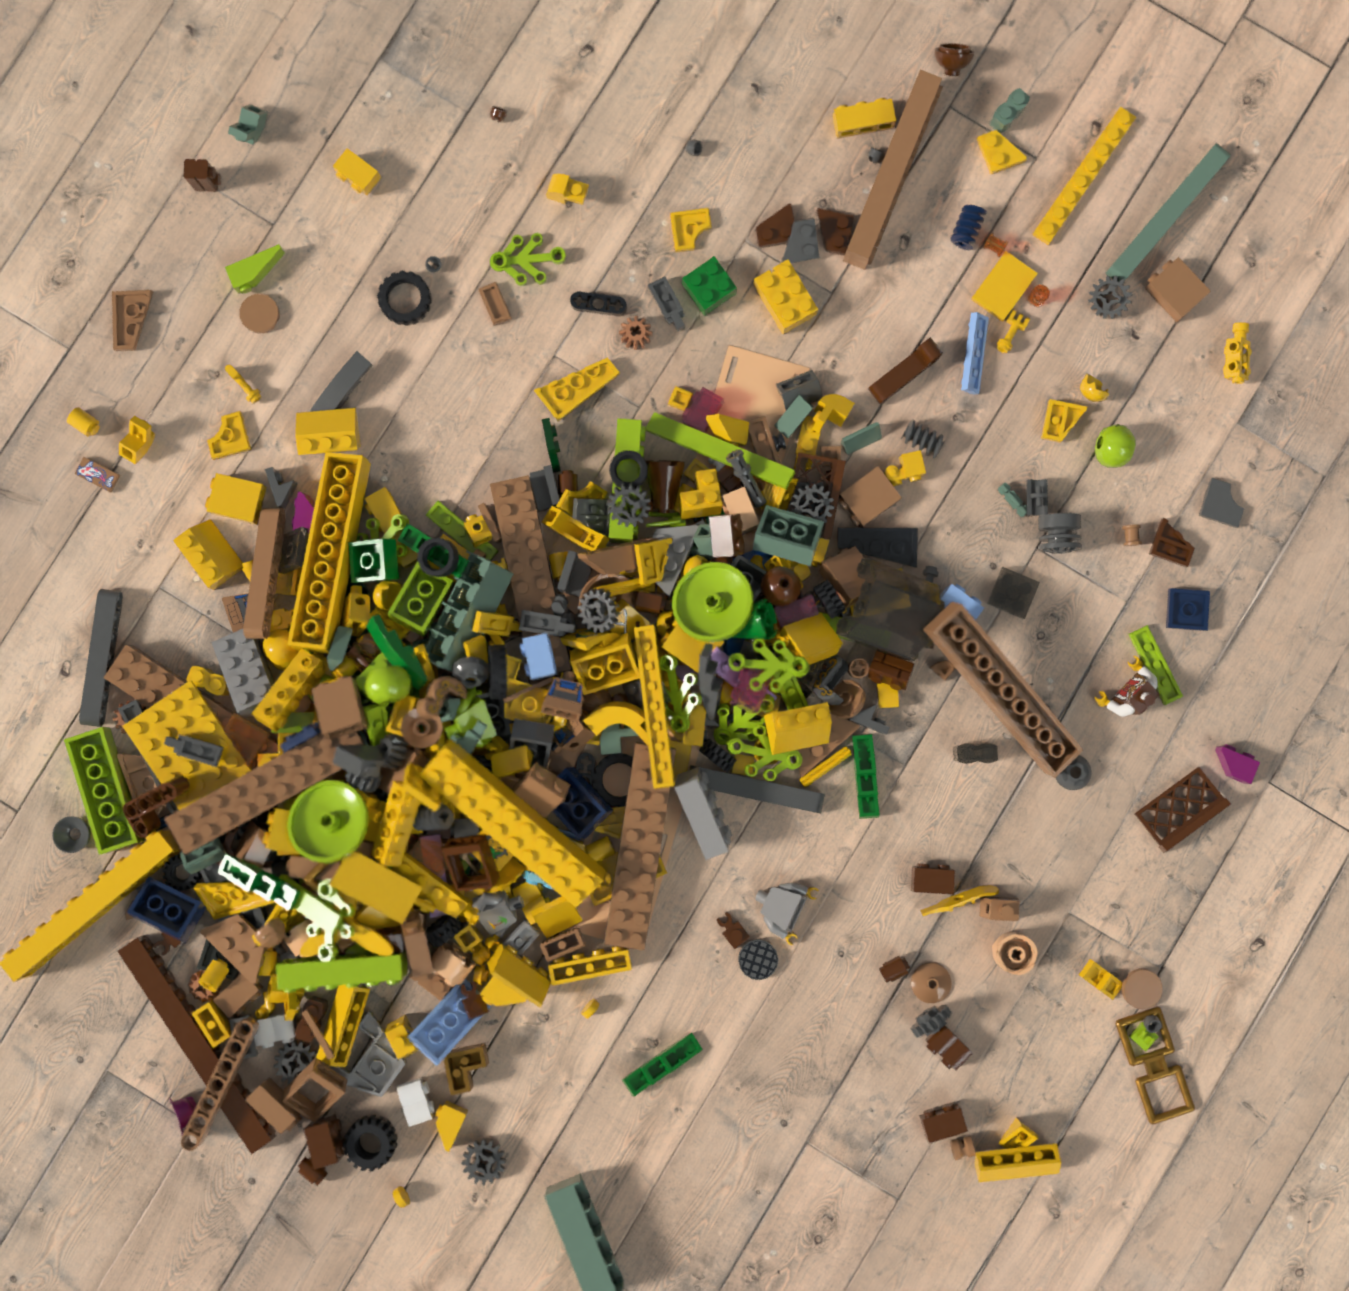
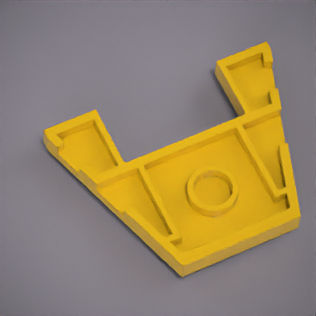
(529, 704)

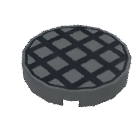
(758, 959)

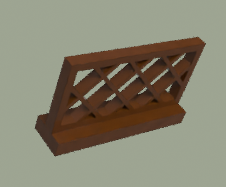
(834, 487)
(1193, 823)

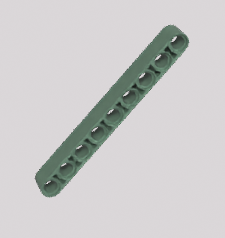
(1169, 213)

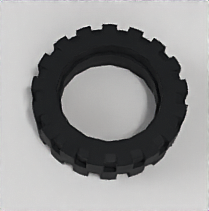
(399, 278)
(498, 672)
(598, 777)

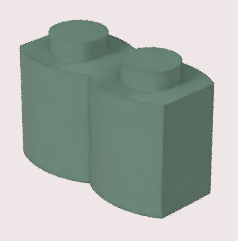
(1009, 110)

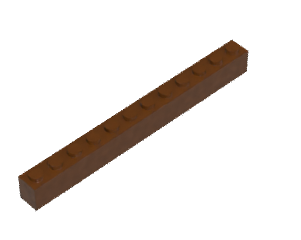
(177, 1015)

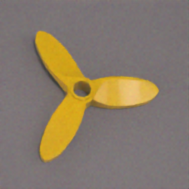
(363, 935)

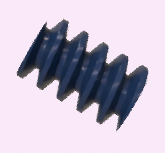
(965, 226)

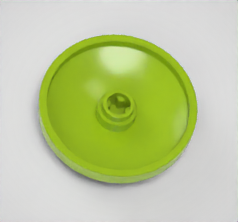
(712, 602)
(328, 821)

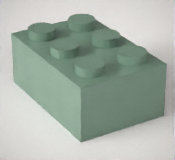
(788, 535)

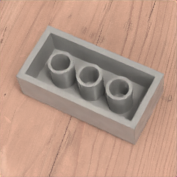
(244, 670)
(703, 812)

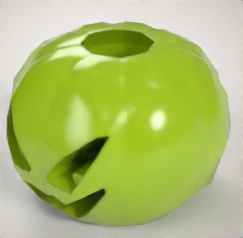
(1115, 446)
(388, 684)

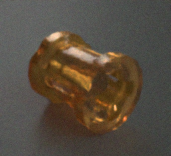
(995, 244)
(1035, 300)

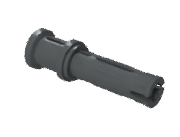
(742, 471)

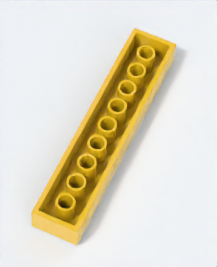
(327, 552)
(513, 823)
(90, 906)

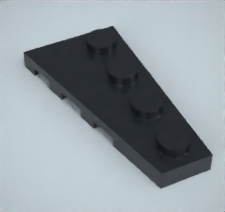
(884, 543)

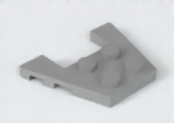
(378, 1064)

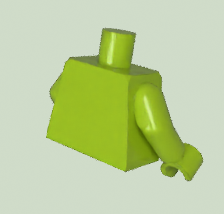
(468, 713)

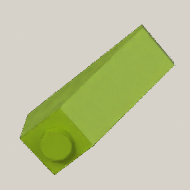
(251, 270)

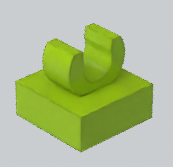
(1142, 1037)

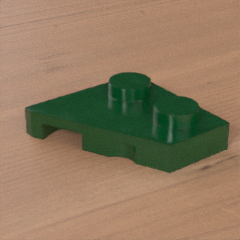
(552, 445)

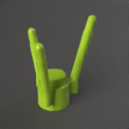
(674, 521)

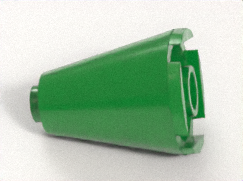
(760, 622)

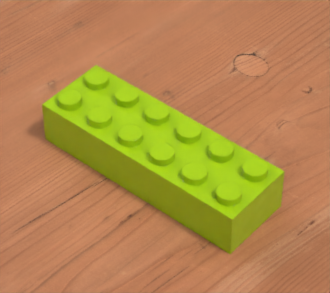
(628, 437)
(102, 788)
(342, 970)

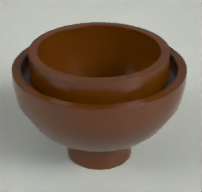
(953, 57)
(775, 592)

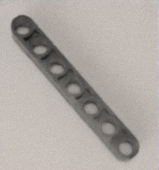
(100, 657)
(764, 791)

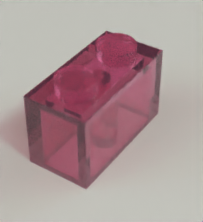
(704, 404)
(796, 611)
(744, 696)

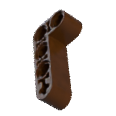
(906, 371)
(141, 810)

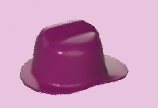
(184, 1110)

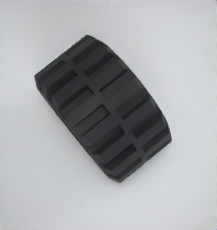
(358, 1154)

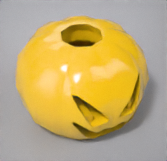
(277, 649)

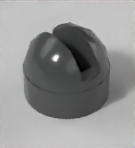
(694, 147)
(875, 155)
(436, 261)
(1156, 1023)

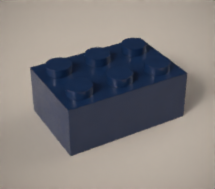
(582, 806)
(166, 909)

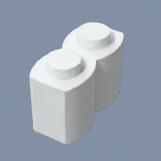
(275, 1029)
(416, 1101)

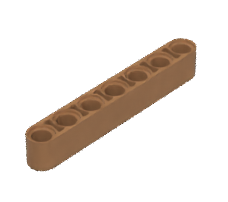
(264, 573)
(212, 1090)

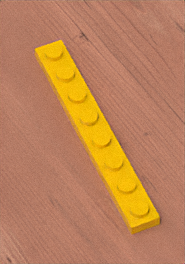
(1084, 175)
(654, 707)

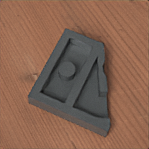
(802, 242)

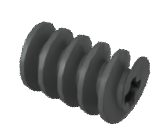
(923, 438)
(433, 820)

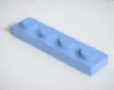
(974, 353)

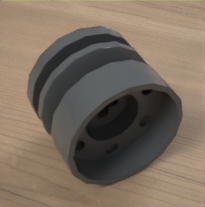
(1059, 532)

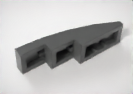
(343, 383)
(709, 684)

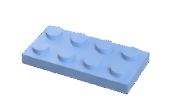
(444, 1025)

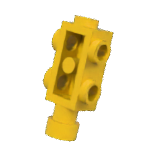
(1234, 358)

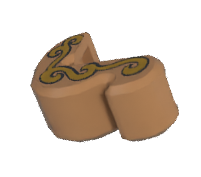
(436, 694)

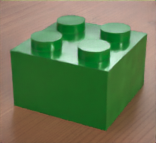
(709, 285)
(373, 560)

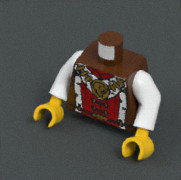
(1135, 694)

